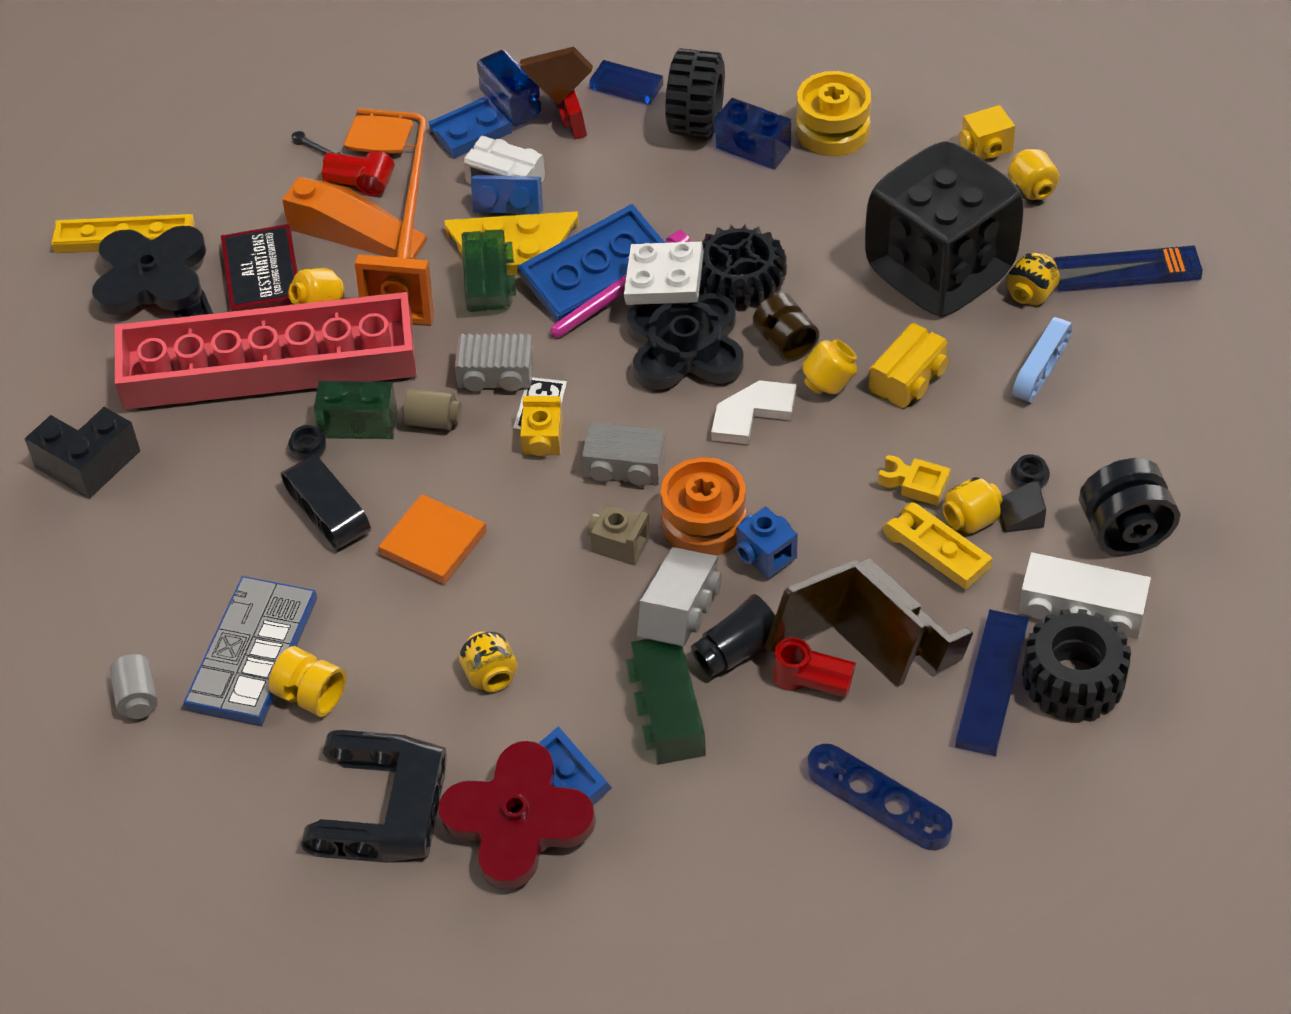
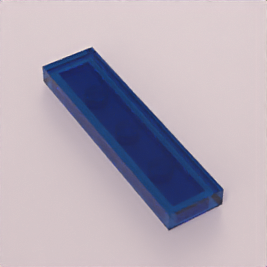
(992, 683)

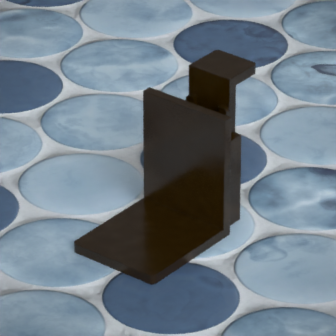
(872, 615)

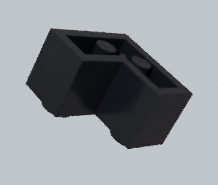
(85, 456)

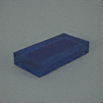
(626, 82)

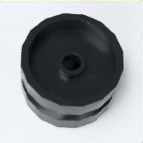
(1129, 506)

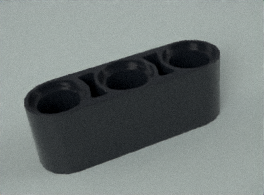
(325, 501)

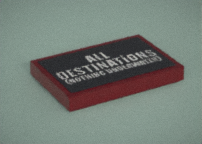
(259, 267)

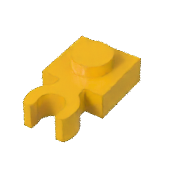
(919, 481)

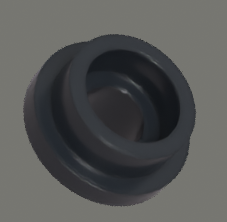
(306, 442)
(1030, 469)

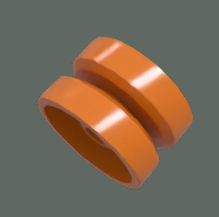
(702, 505)

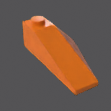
(345, 218)

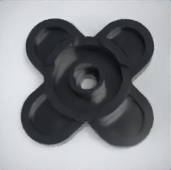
(149, 270)
(685, 341)

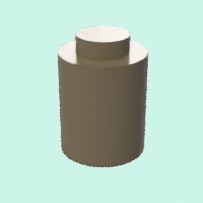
(431, 409)

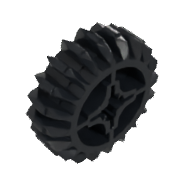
(742, 265)

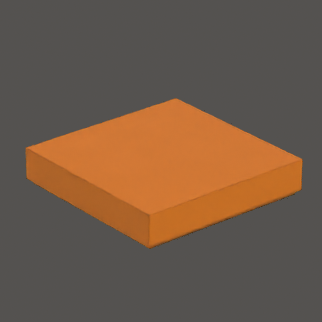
(432, 539)

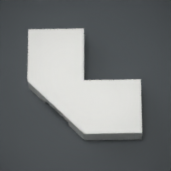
(762, 399)

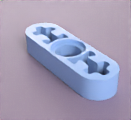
(1042, 359)

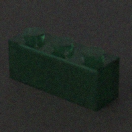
(666, 701)

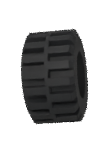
(694, 92)
(1071, 690)

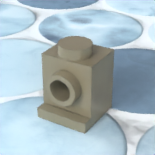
(619, 534)

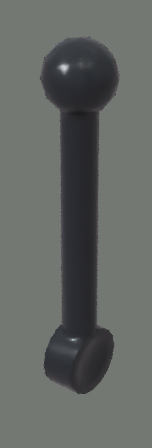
(299, 138)

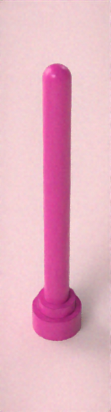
(602, 298)

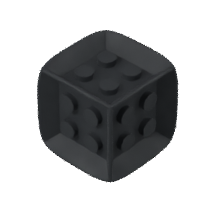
(943, 227)

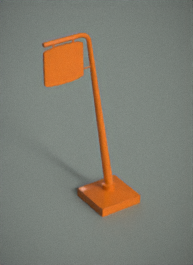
(384, 275)

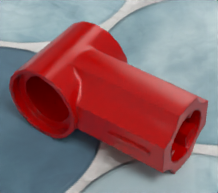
(367, 173)
(810, 668)

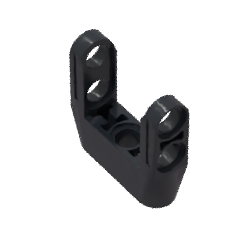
(412, 802)

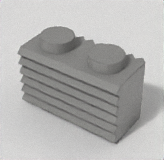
(494, 361)
(624, 453)

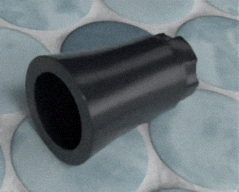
(735, 637)

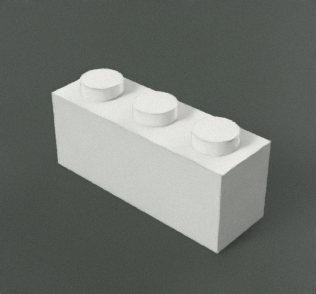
(1064, 584)

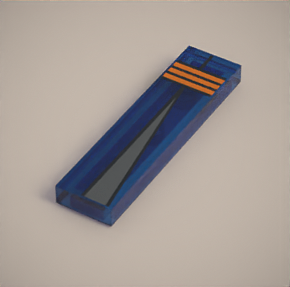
(1128, 268)

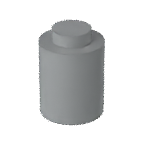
(133, 686)

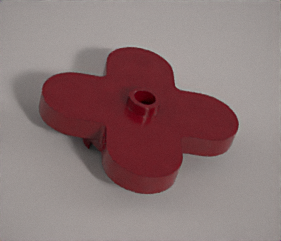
(517, 814)

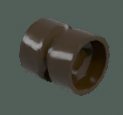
(786, 327)

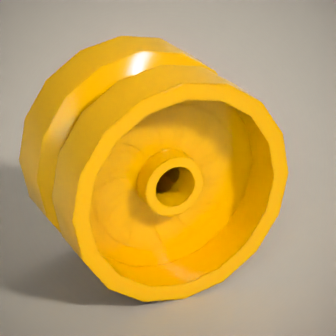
(833, 113)

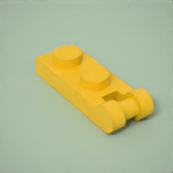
(938, 545)

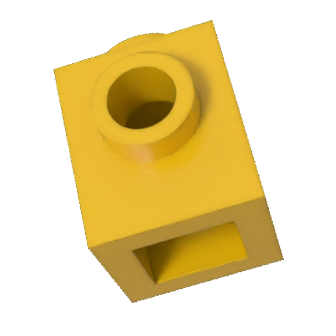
(988, 133)

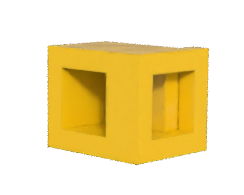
(541, 425)

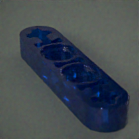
(883, 791)

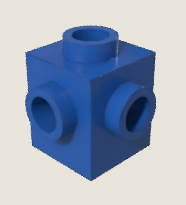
(766, 542)

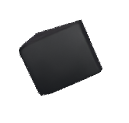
(1023, 508)

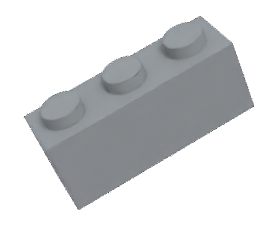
(679, 596)

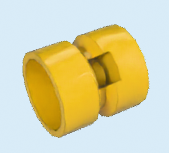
(308, 682)

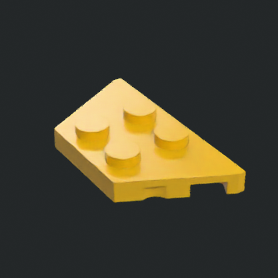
(529, 232)

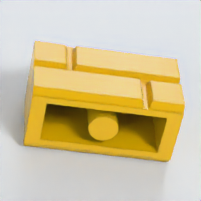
(909, 365)

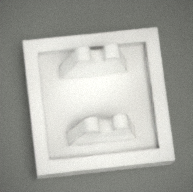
(664, 273)

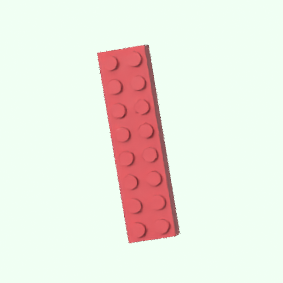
(264, 350)

